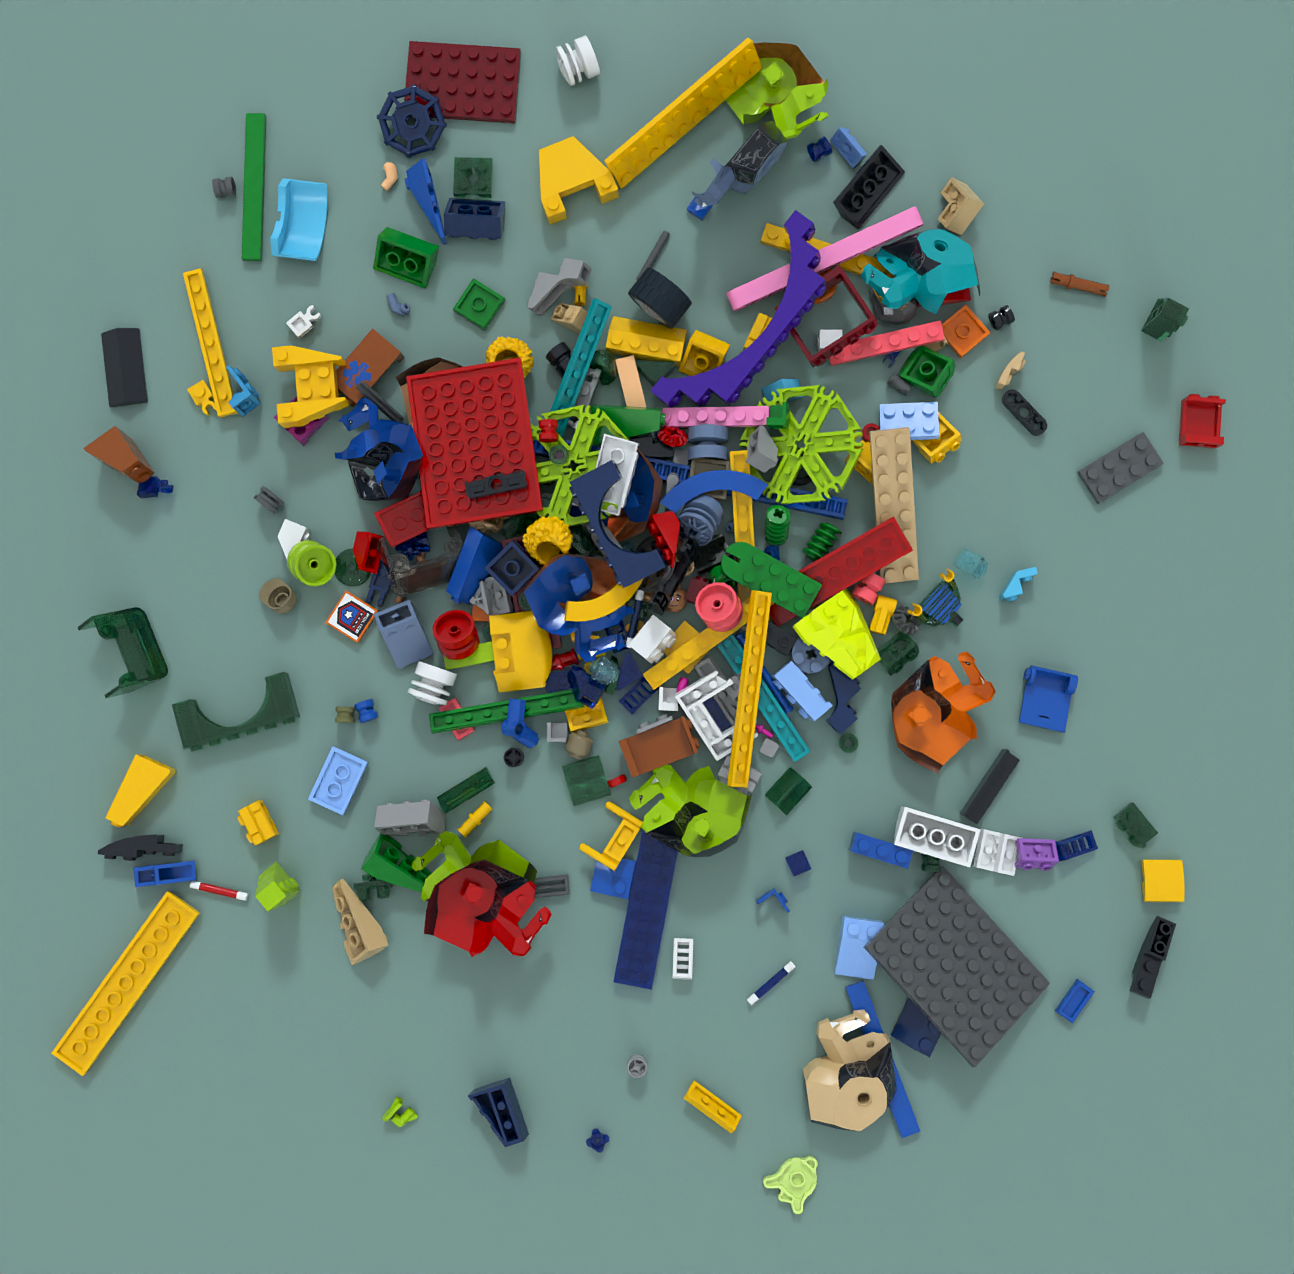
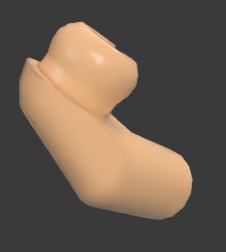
(391, 174)

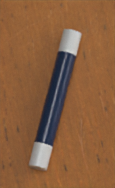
(635, 617)

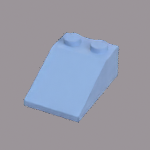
(851, 955)

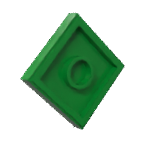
(479, 304)

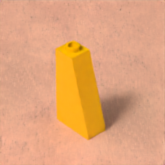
(138, 788)

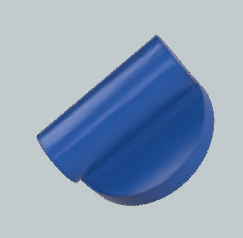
(773, 551)

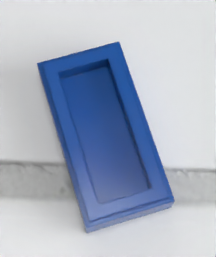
(1074, 1001)

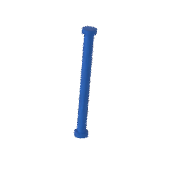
(768, 679)

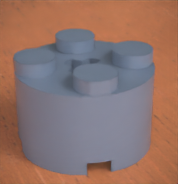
(807, 666)

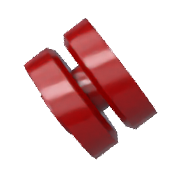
(456, 634)

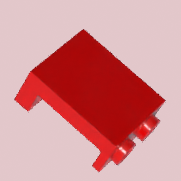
(1201, 421)

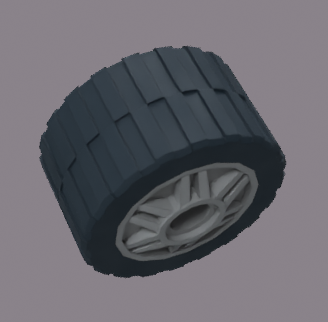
(660, 298)

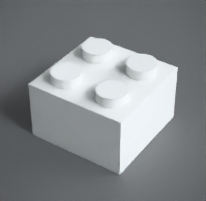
(653, 640)

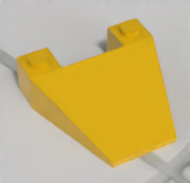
(568, 169)

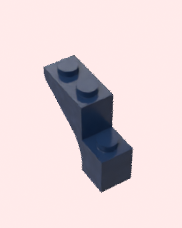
(844, 690)

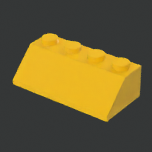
(645, 340)

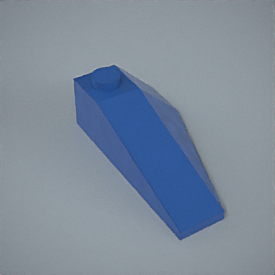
(423, 190)

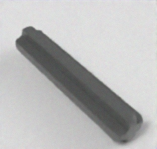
(382, 405)

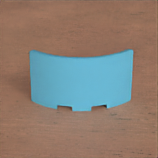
(301, 220)

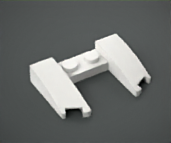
(692, 701)

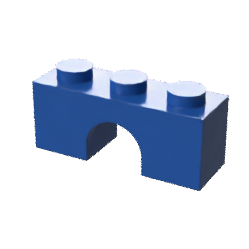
(880, 850)

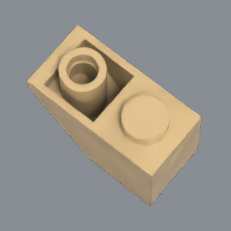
(569, 316)

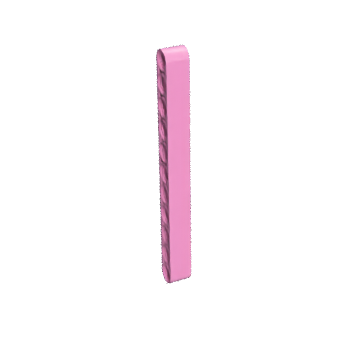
(830, 257)

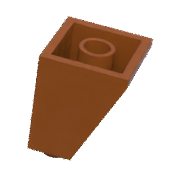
(121, 454)

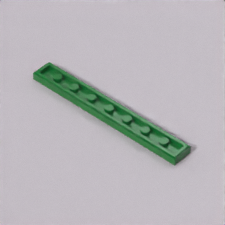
(253, 187)
(498, 711)

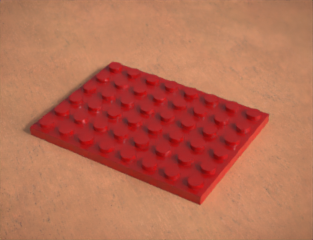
(471, 428)

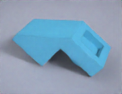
(1013, 586)

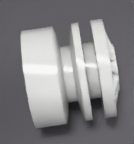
(577, 60)
(432, 683)

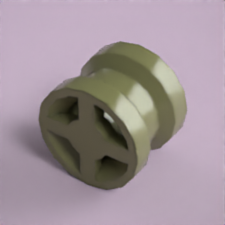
(345, 714)

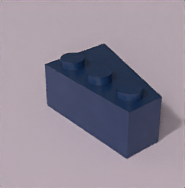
(502, 1110)

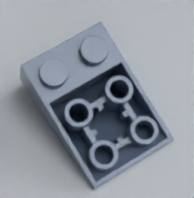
(404, 633)

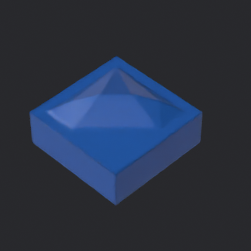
(698, 211)

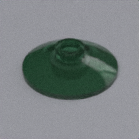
(349, 577)

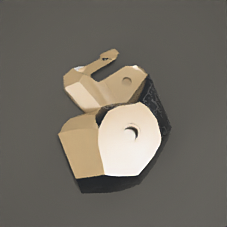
(854, 1080)

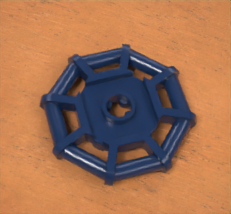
(401, 116)

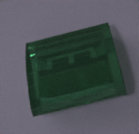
(586, 780)

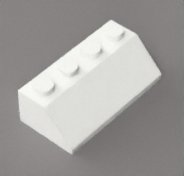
(936, 836)

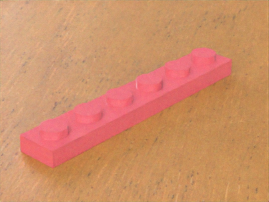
(890, 342)

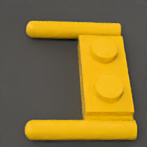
(619, 842)

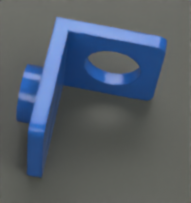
(780, 897)

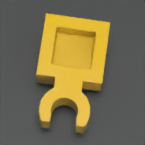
(202, 395)

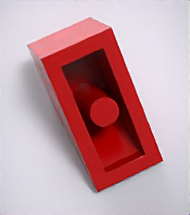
(366, 551)

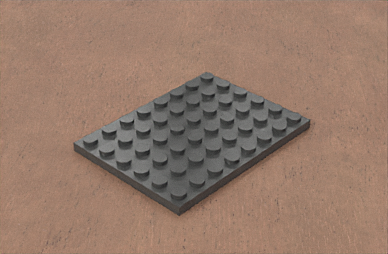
(957, 966)

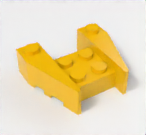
(314, 384)

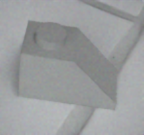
(761, 450)

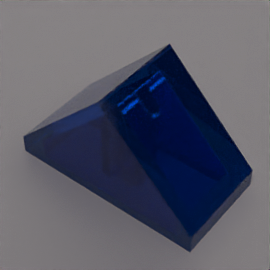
(629, 672)

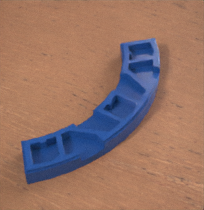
(712, 481)

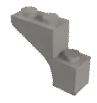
(550, 286)

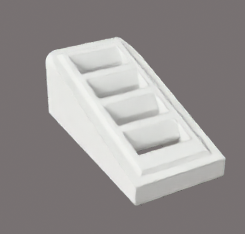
(683, 976)

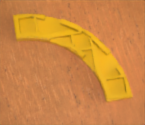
(601, 605)

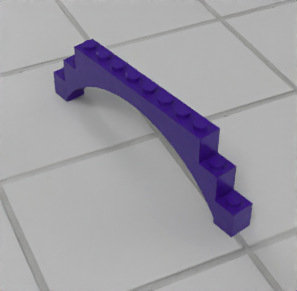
(738, 373)

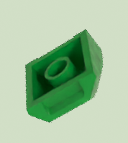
(928, 370)

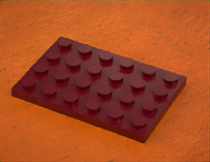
(467, 79)

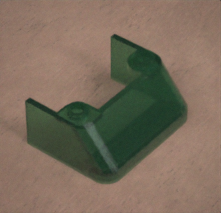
(136, 644)

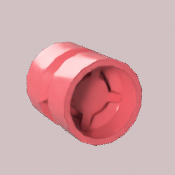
(868, 588)

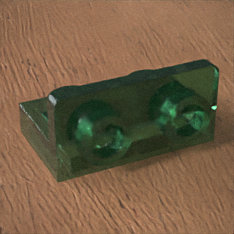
(897, 652)
(1135, 825)

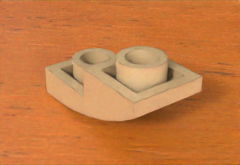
(1013, 367)

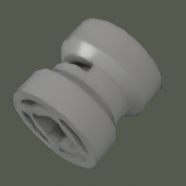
(637, 1069)

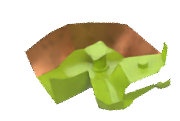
(784, 86)

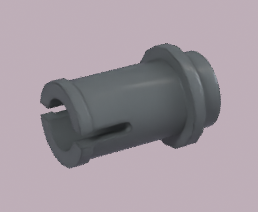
(899, 384)

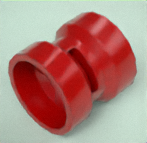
(548, 430)

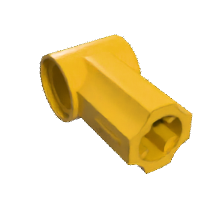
(883, 610)

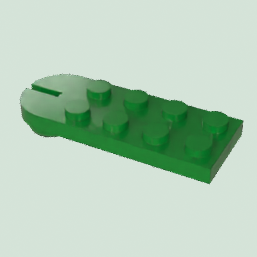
(766, 574)

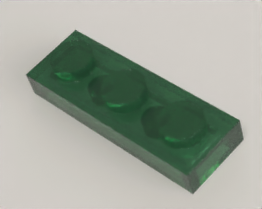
(465, 790)

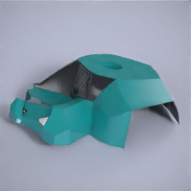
(925, 268)

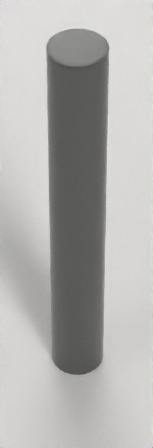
(655, 252)

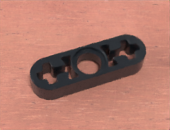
(1016, 413)

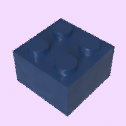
(513, 567)

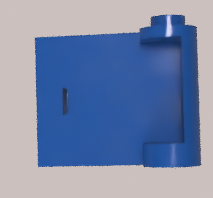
(1047, 695)

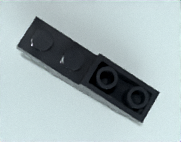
(133, 847)
(1151, 956)

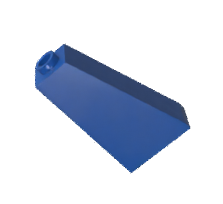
(470, 567)

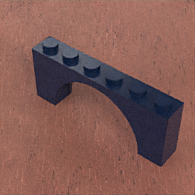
(590, 491)

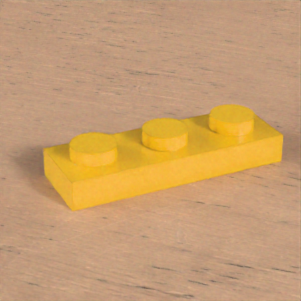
(712, 1106)

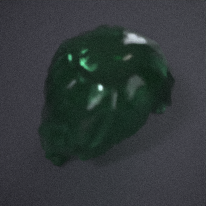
(606, 362)

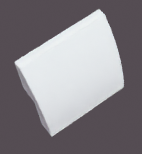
(996, 852)

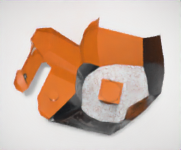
(932, 710)

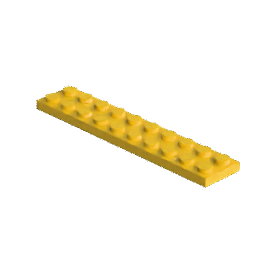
(684, 113)
(125, 983)

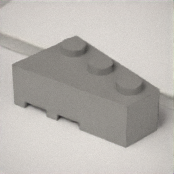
(410, 817)

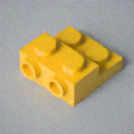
(936, 449)

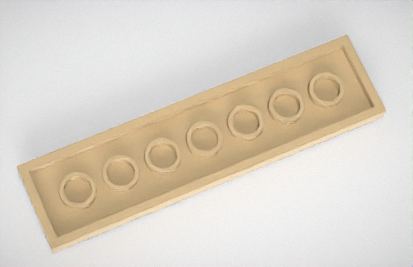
(895, 495)

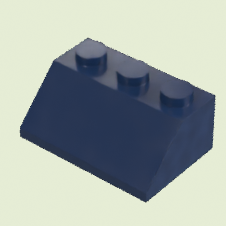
(474, 218)
(916, 1029)

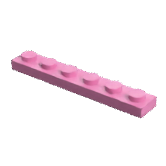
(725, 416)

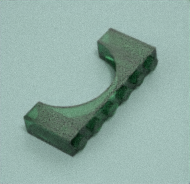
(277, 707)

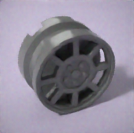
(268, 502)

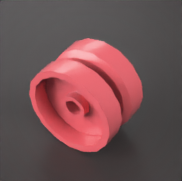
(719, 607)

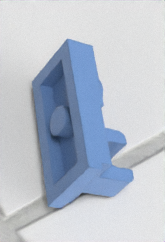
(848, 147)

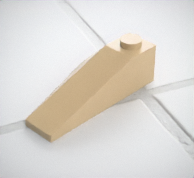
(361, 929)

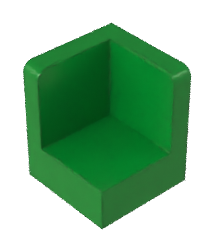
(779, 416)

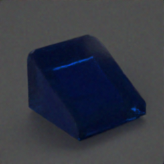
(798, 863)

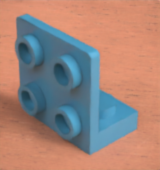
(246, 400)

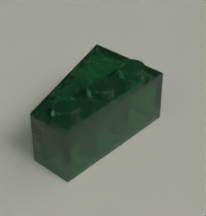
(1165, 318)

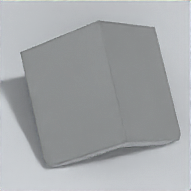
(557, 732)

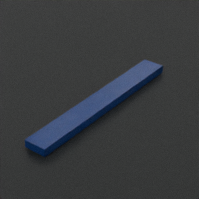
(900, 1103)

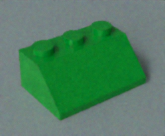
(405, 257)

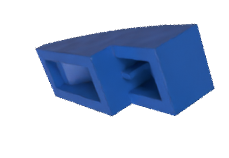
(164, 873)

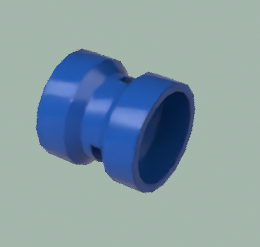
(366, 711)

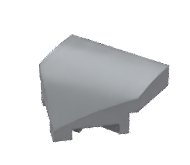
(492, 598)

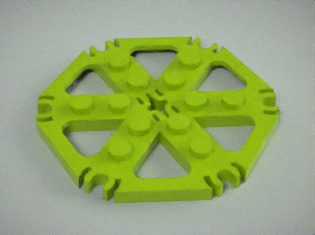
(820, 443)
(578, 449)

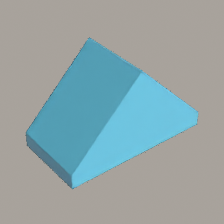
(780, 384)

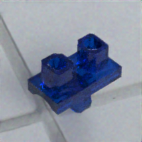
(414, 546)

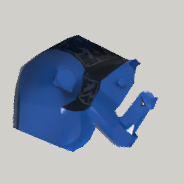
(386, 449)

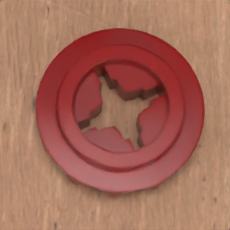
(672, 436)

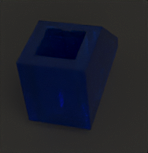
(584, 687)

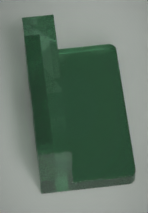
(788, 790)

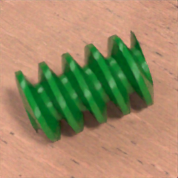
(777, 525)
(821, 541)

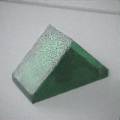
(654, 370)

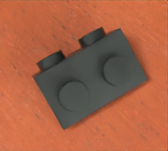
(711, 554)

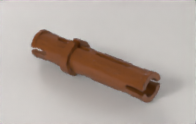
(1071, 281)

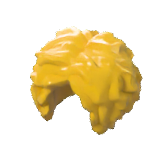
(510, 348)
(547, 538)

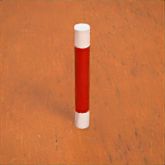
(219, 890)

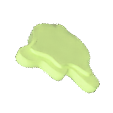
(795, 1180)

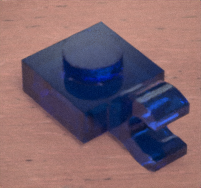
(152, 486)

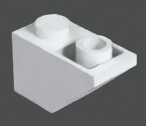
(291, 534)

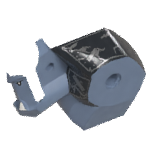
(747, 165)

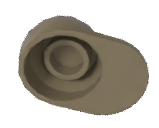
(278, 596)

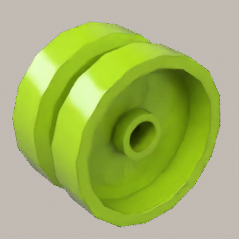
(311, 563)

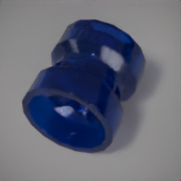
(819, 149)

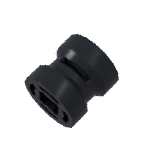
(1001, 317)
(512, 755)

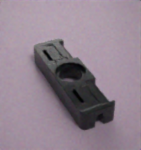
(483, 488)

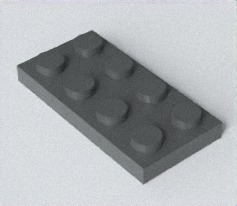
(1120, 467)

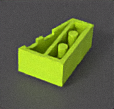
(275, 887)

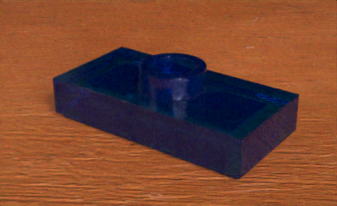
(557, 682)

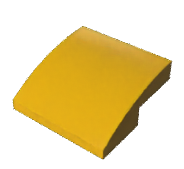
(586, 717)
(1163, 881)

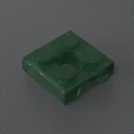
(463, 169)

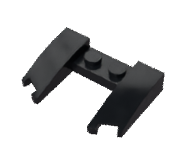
(664, 594)

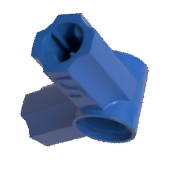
(515, 727)

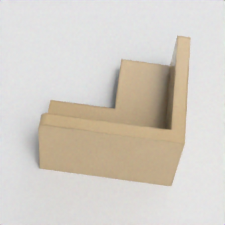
(961, 207)

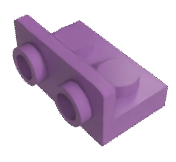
(1036, 854)

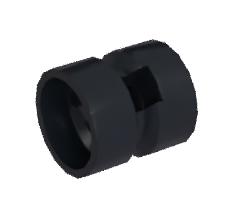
(559, 357)

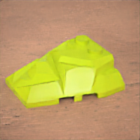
(840, 634)

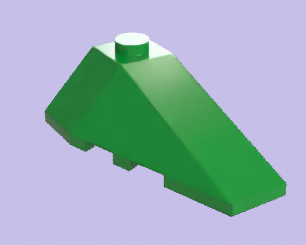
(392, 865)

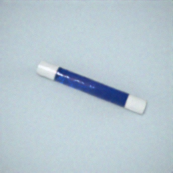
(771, 983)

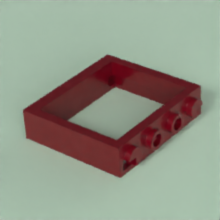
(831, 279)

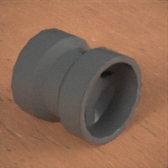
(224, 187)

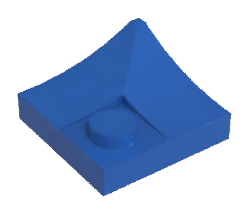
(616, 882)

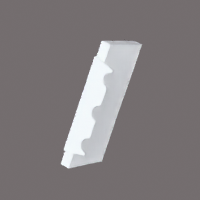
(625, 456)

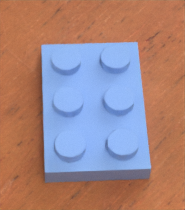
(919, 417)
(338, 780)

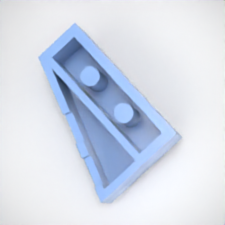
(800, 691)

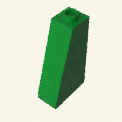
(629, 420)

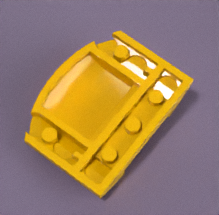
(520, 651)

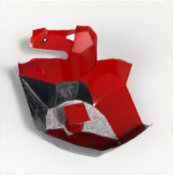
(482, 904)

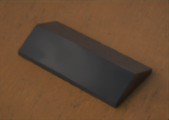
(868, 187)
(124, 367)

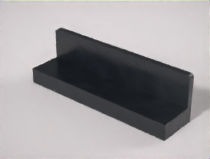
(989, 786)

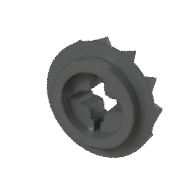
(899, 618)

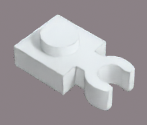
(301, 323)

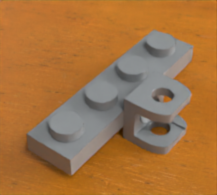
(726, 698)

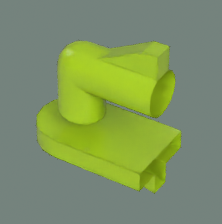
(399, 1121)

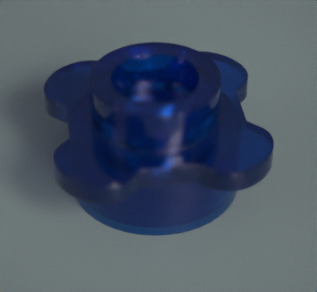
(598, 1146)

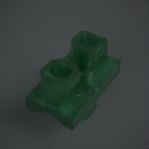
(363, 889)

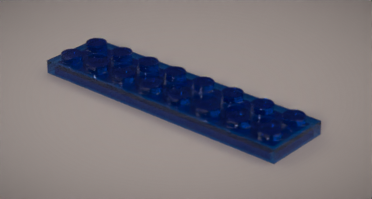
(645, 913)

